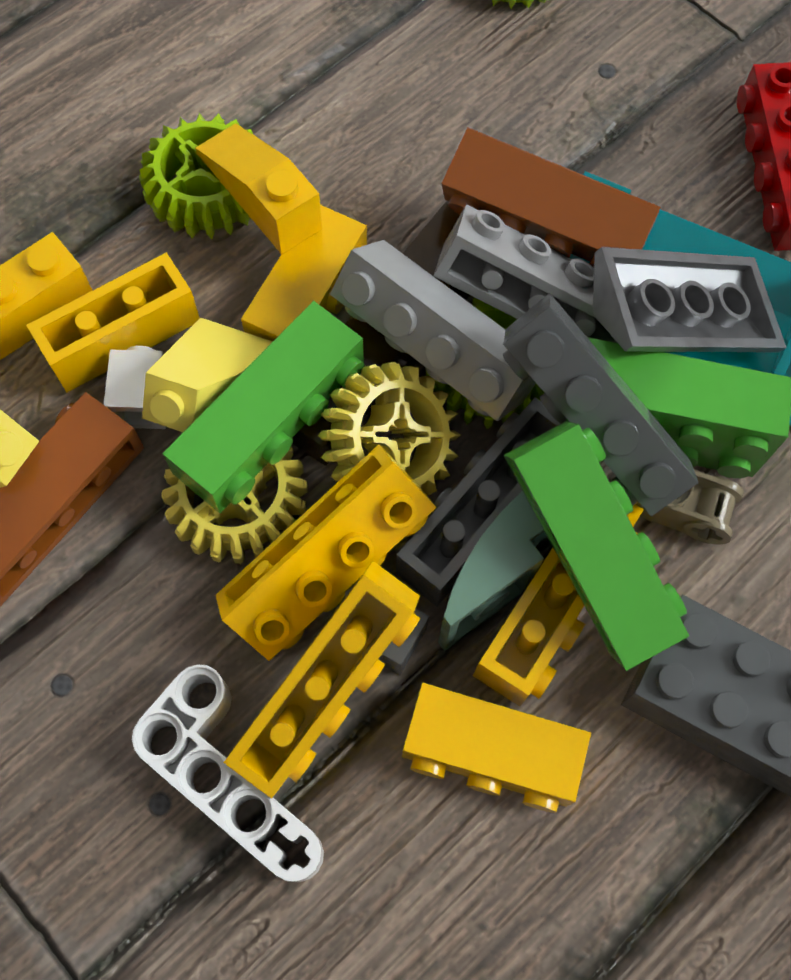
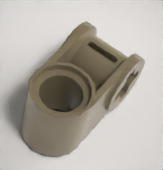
(702, 510)

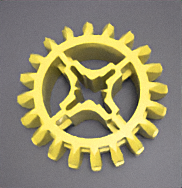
(396, 394)
(260, 526)

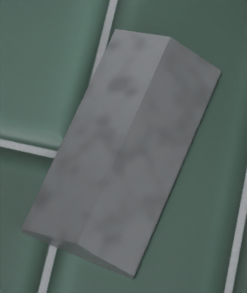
(683, 302)

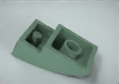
(495, 570)

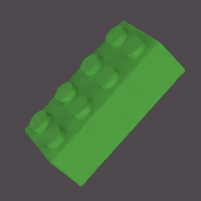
(712, 410)

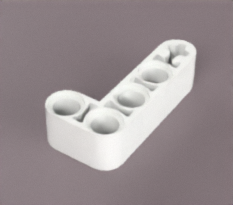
(233, 790)

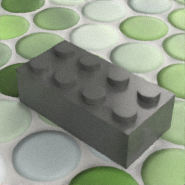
(722, 694)

